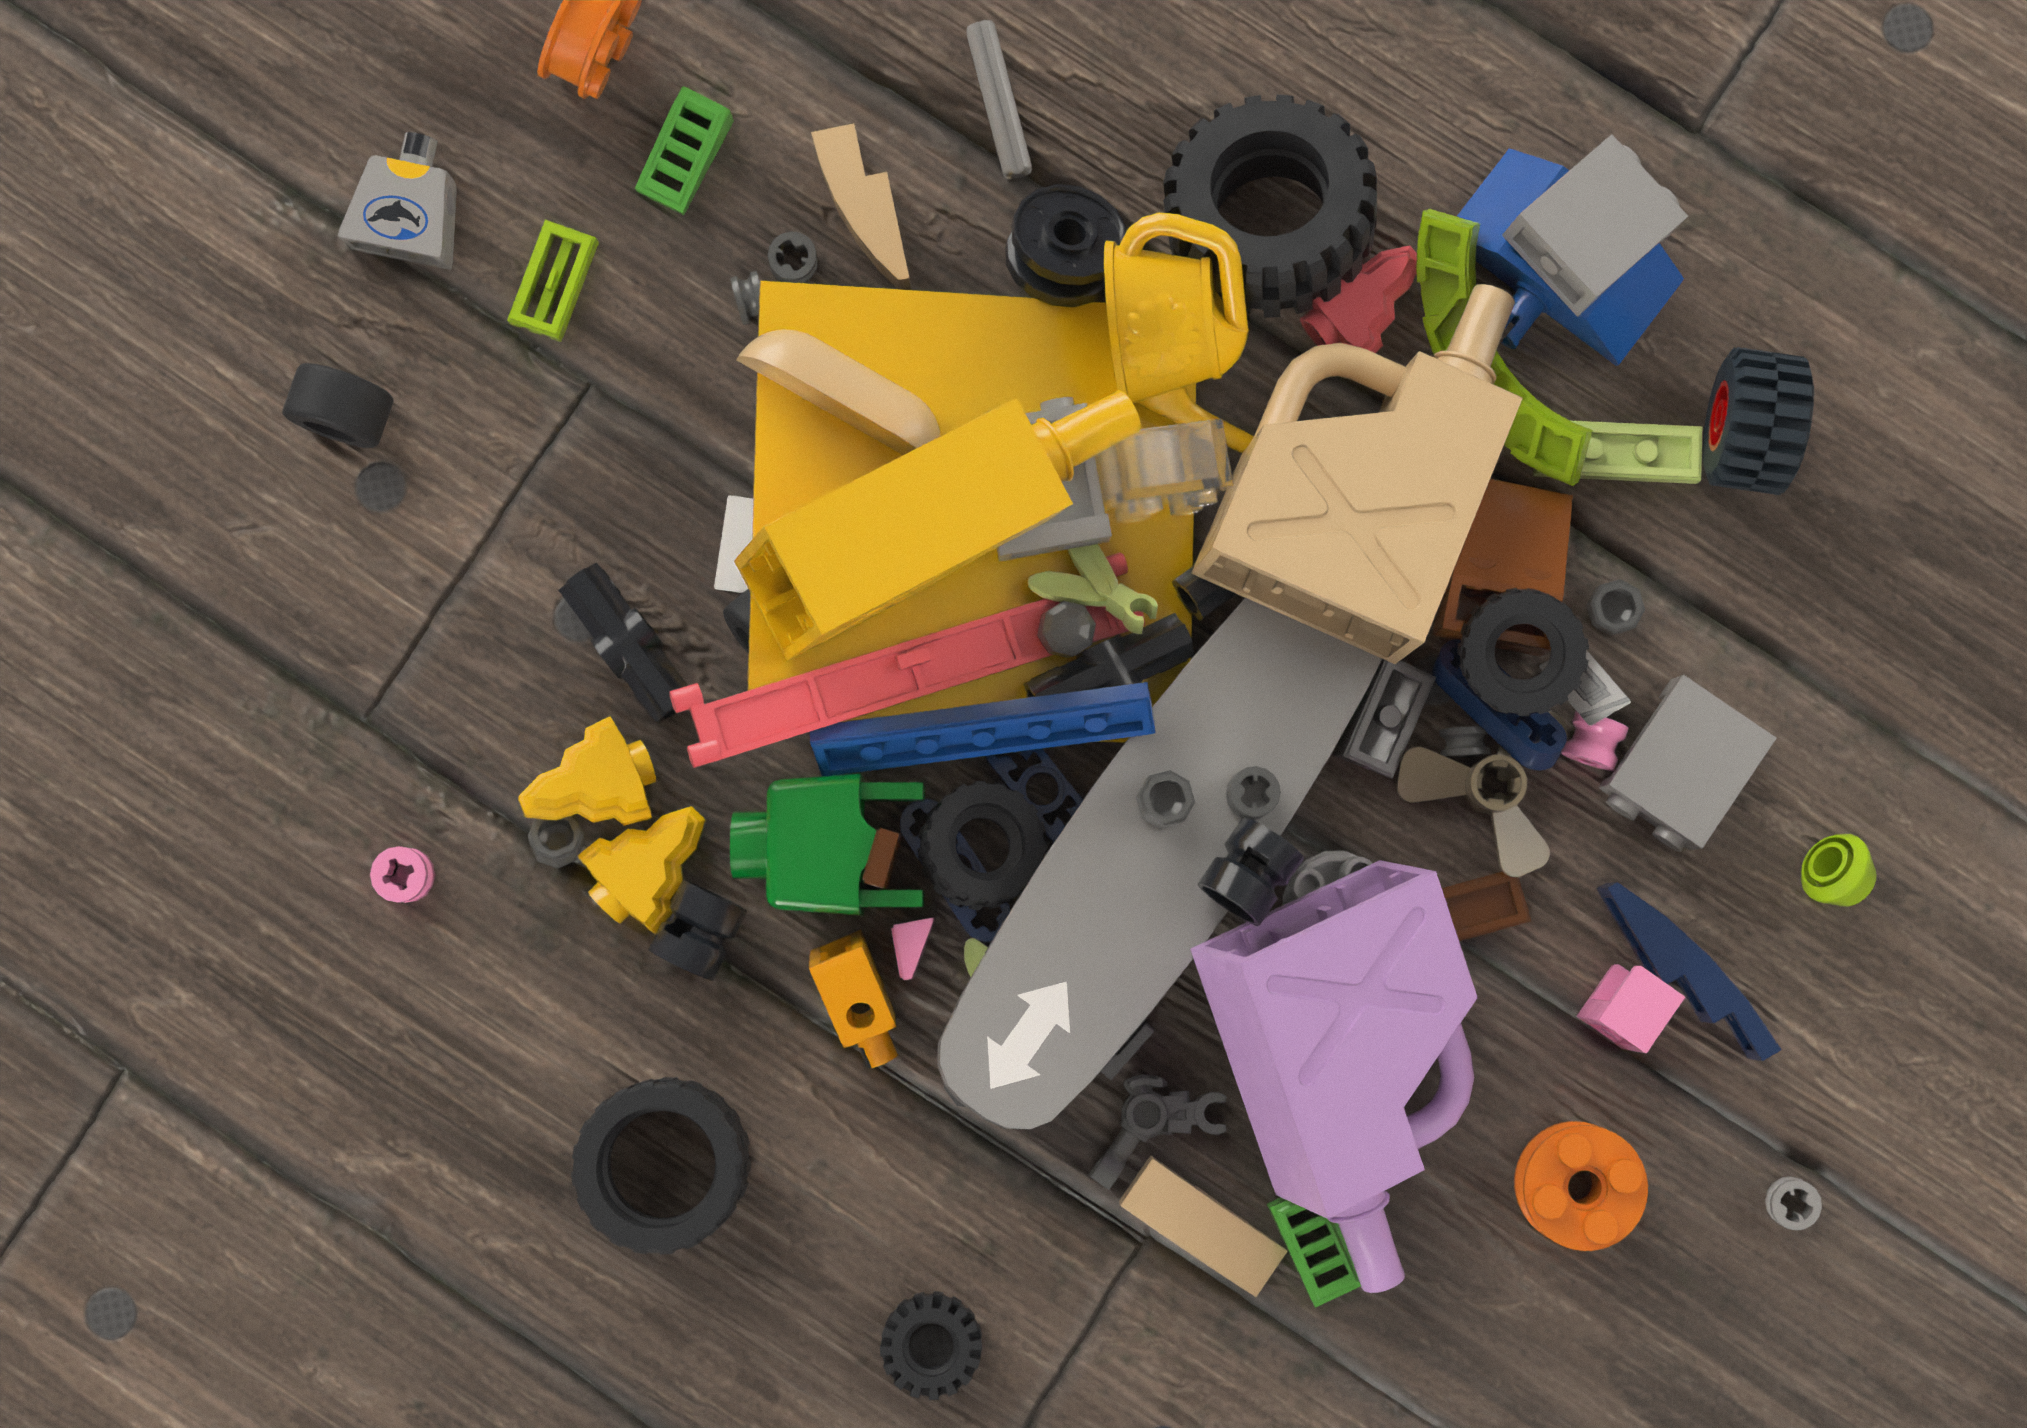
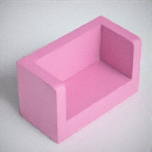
(1630, 1007)

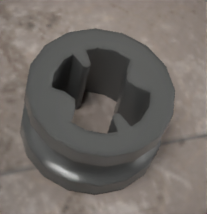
(799, 243)
(747, 296)
(1464, 742)
(1269, 795)

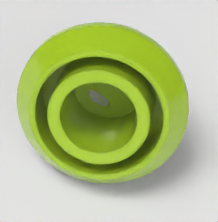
(1838, 871)

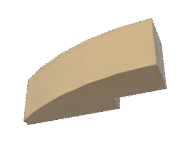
(862, 202)
(1202, 1226)

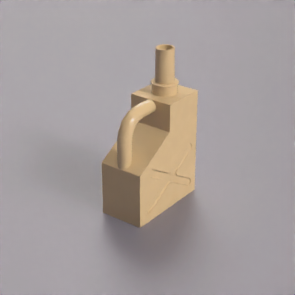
(1367, 512)

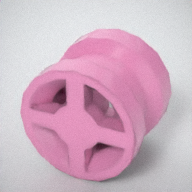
(1595, 743)
(413, 871)

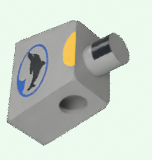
(404, 207)

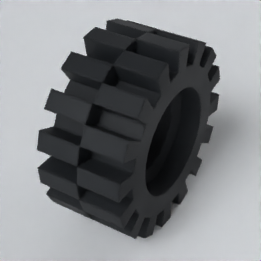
(924, 1379)

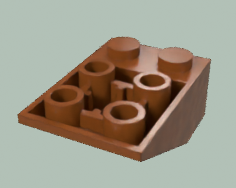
(1512, 543)

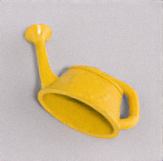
(1169, 319)

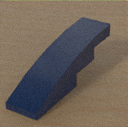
(1675, 956)

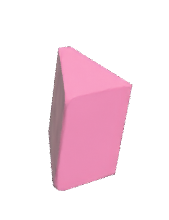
(909, 944)

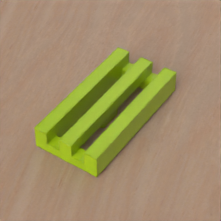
(572, 289)

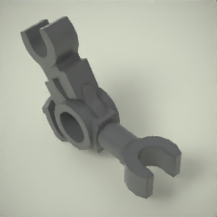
(1150, 1115)

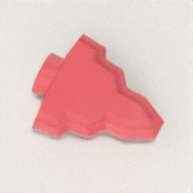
(1366, 304)

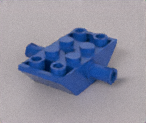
(1608, 324)

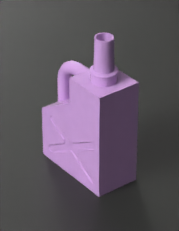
(1330, 1033)

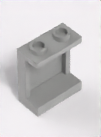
(1594, 224)
(1079, 524)
(1687, 765)

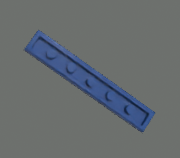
(984, 729)

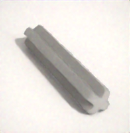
(999, 99)

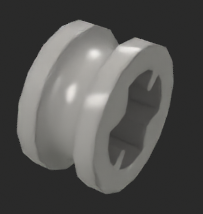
(1807, 1195)

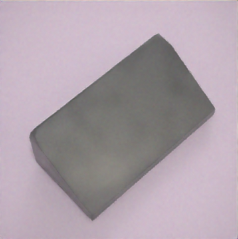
(1385, 718)

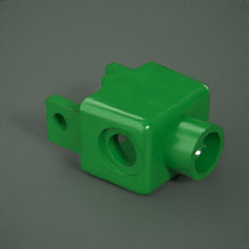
(817, 844)

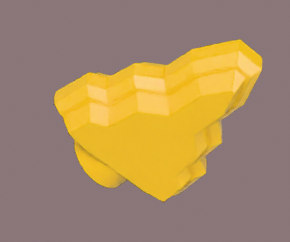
(595, 779)
(643, 868)

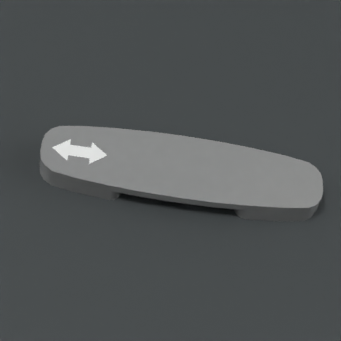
(1118, 897)

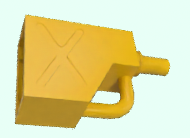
(920, 518)

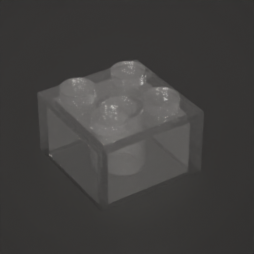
(1165, 467)

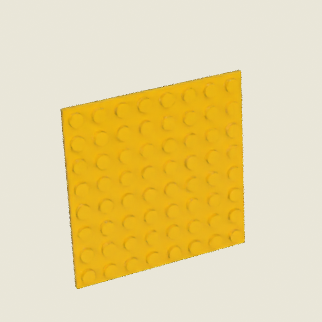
(962, 361)

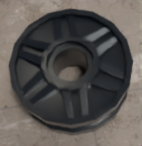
(1061, 243)

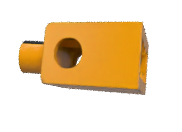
(849, 976)

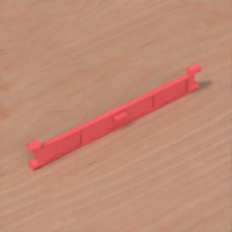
(874, 679)

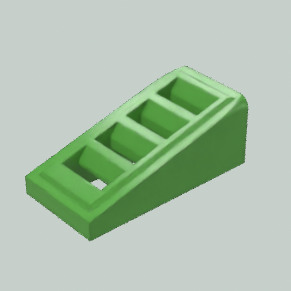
(676, 122)
(1280, 1211)

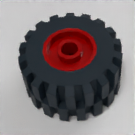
(1758, 421)

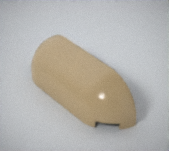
(842, 388)

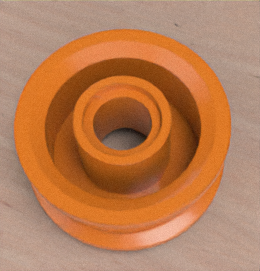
(584, 41)
(1616, 1193)

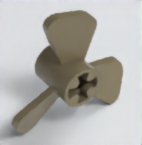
(1431, 776)

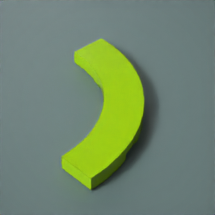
(1447, 279)

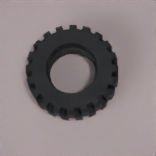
(1286, 143)

